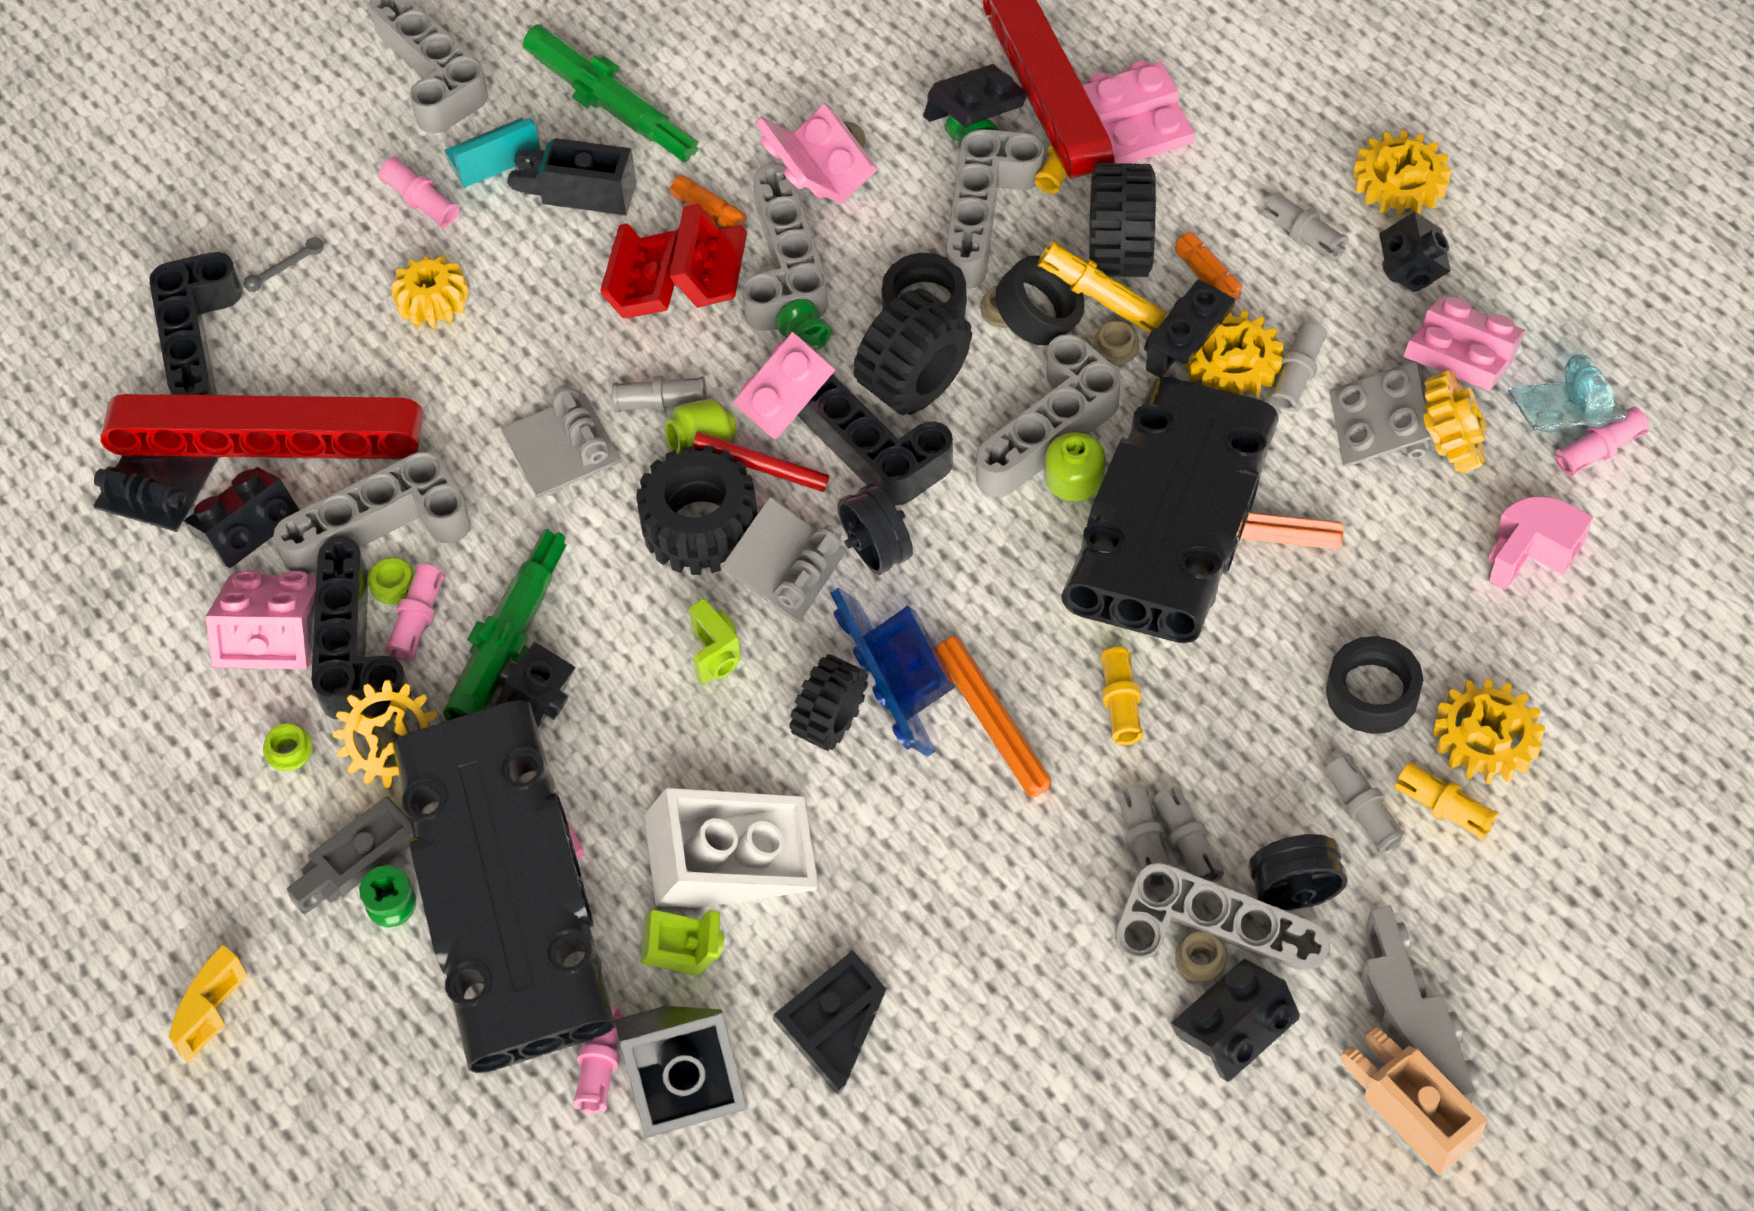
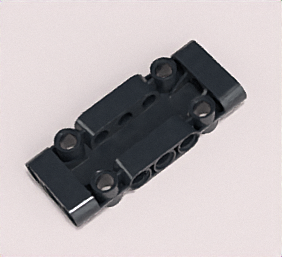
(1171, 510)
(501, 887)

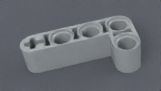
(450, 74)
(986, 163)
(792, 249)
(1075, 375)
(367, 519)
(1225, 927)

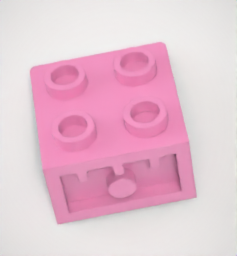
(819, 155)
(262, 621)

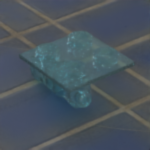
(1577, 401)

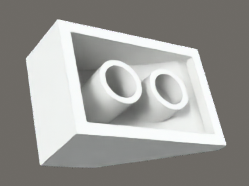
(727, 847)

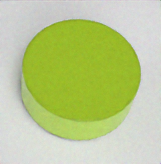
(390, 580)

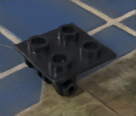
(153, 488)

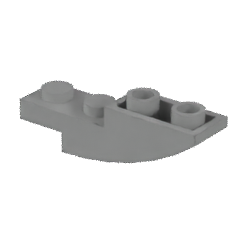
(1401, 1003)

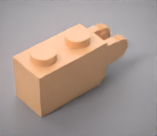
(1416, 1101)

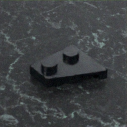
(833, 1018)

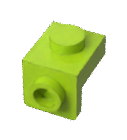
(719, 638)
(681, 941)

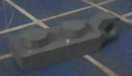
(351, 854)

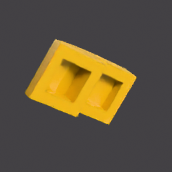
(197, 1015)

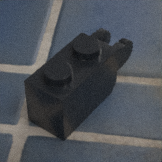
(577, 175)

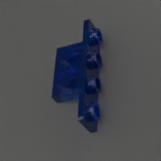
(902, 663)

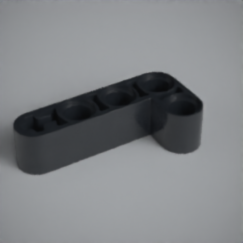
(180, 296)
(887, 453)
(346, 628)

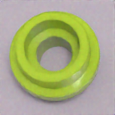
(286, 735)

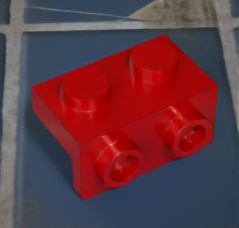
(706, 258)
(639, 273)

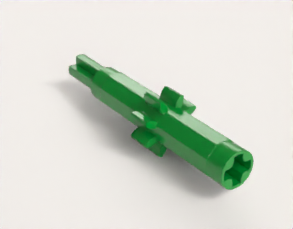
(599, 86)
(504, 633)

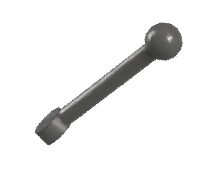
(313, 246)

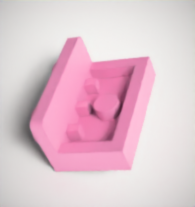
(783, 385)

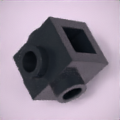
(1414, 252)
(537, 680)

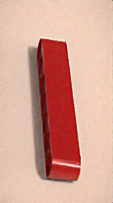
(1051, 85)
(262, 426)

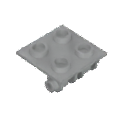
(1381, 415)
(561, 442)
(785, 559)

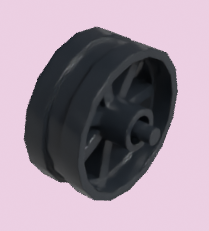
(875, 528)
(1298, 871)

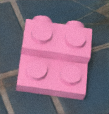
(1139, 111)
(1465, 342)

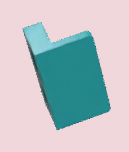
(491, 151)

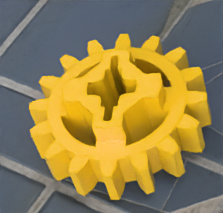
(1401, 173)
(1236, 356)
(1455, 421)
(366, 726)
(1487, 732)

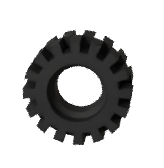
(828, 702)

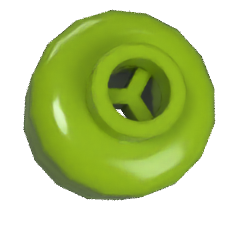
(701, 416)
(1074, 466)

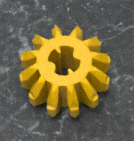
(429, 291)

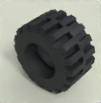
(1122, 218)
(912, 351)
(691, 479)

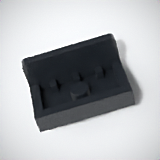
(974, 96)
(1187, 327)
(242, 515)
(1238, 1017)

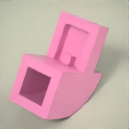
(1540, 530)

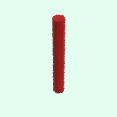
(764, 462)

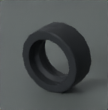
(926, 268)
(1021, 313)
(1364, 715)

